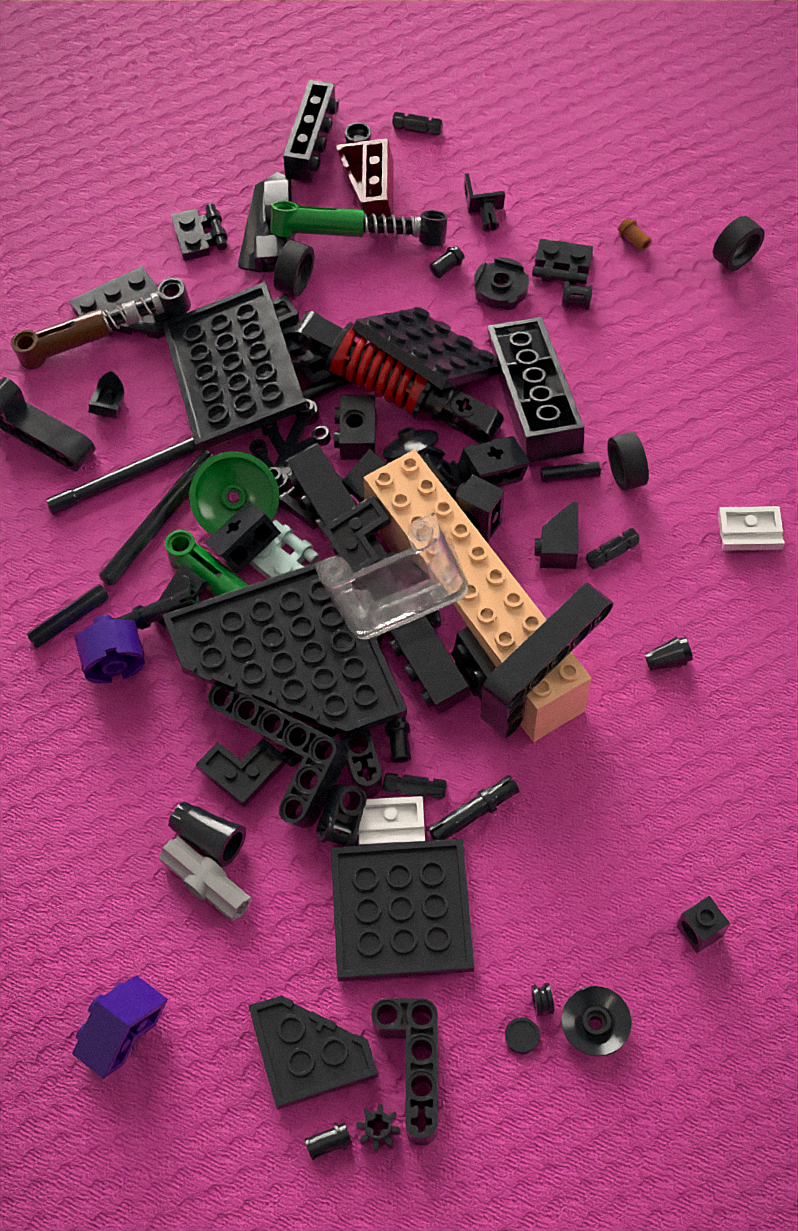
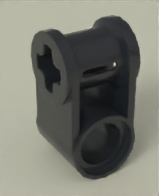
(341, 818)

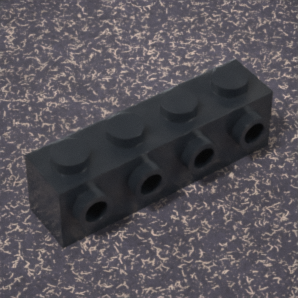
(310, 131)

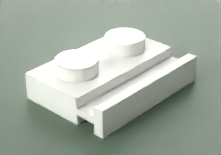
(751, 528)
(392, 821)

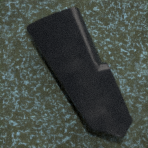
(259, 246)

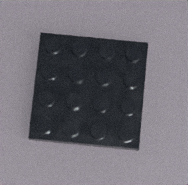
(428, 347)
(401, 910)

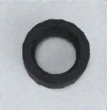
(738, 243)
(293, 268)
(628, 461)

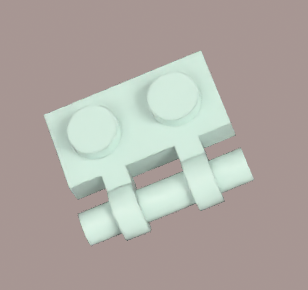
(275, 561)

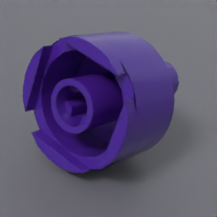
(109, 649)

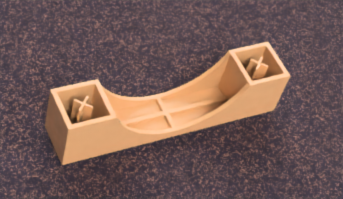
(495, 603)

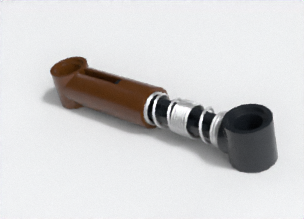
(34, 347)

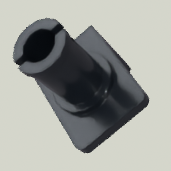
(484, 203)

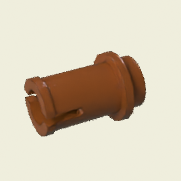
(629, 230)

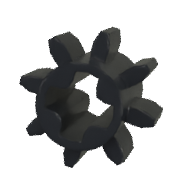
(385, 1135)

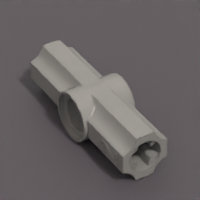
(205, 878)

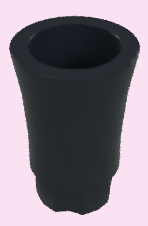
(208, 832)

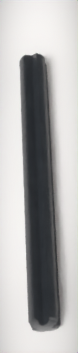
(152, 523)

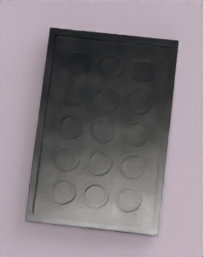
(233, 366)

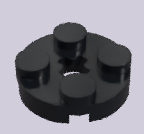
(501, 295)
(445, 472)

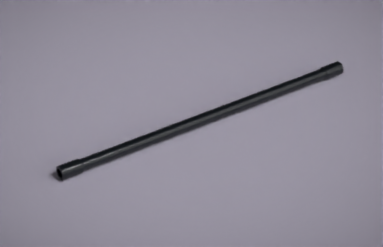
(73, 496)

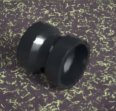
(357, 132)

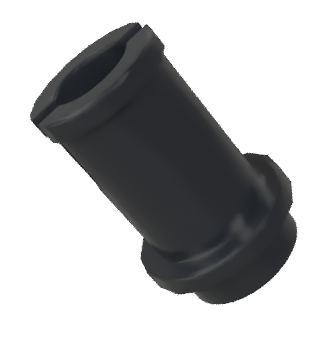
(450, 259)
(328, 1141)

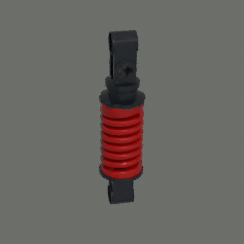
(392, 379)

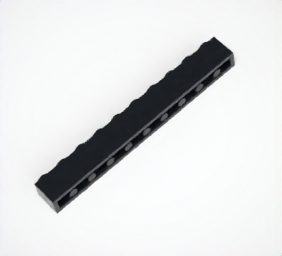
(415, 640)

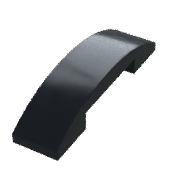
(315, 365)

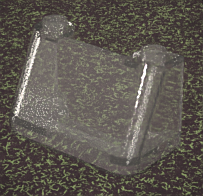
(398, 586)

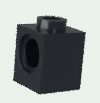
(703, 924)

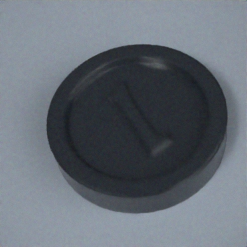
(522, 1035)

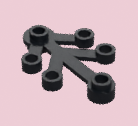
(291, 446)

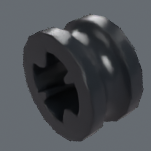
(542, 999)

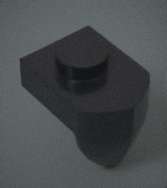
(107, 396)

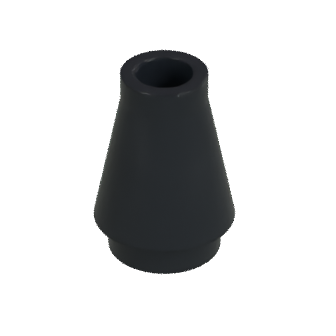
(670, 654)

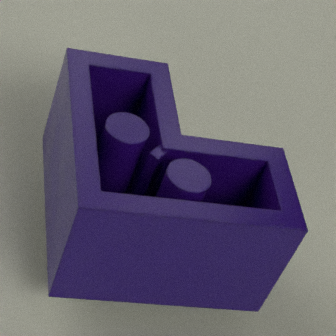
(116, 1024)

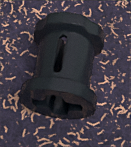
(577, 290)

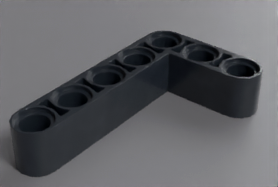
(538, 655)
(288, 735)

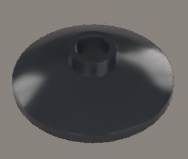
(408, 440)
(598, 1004)

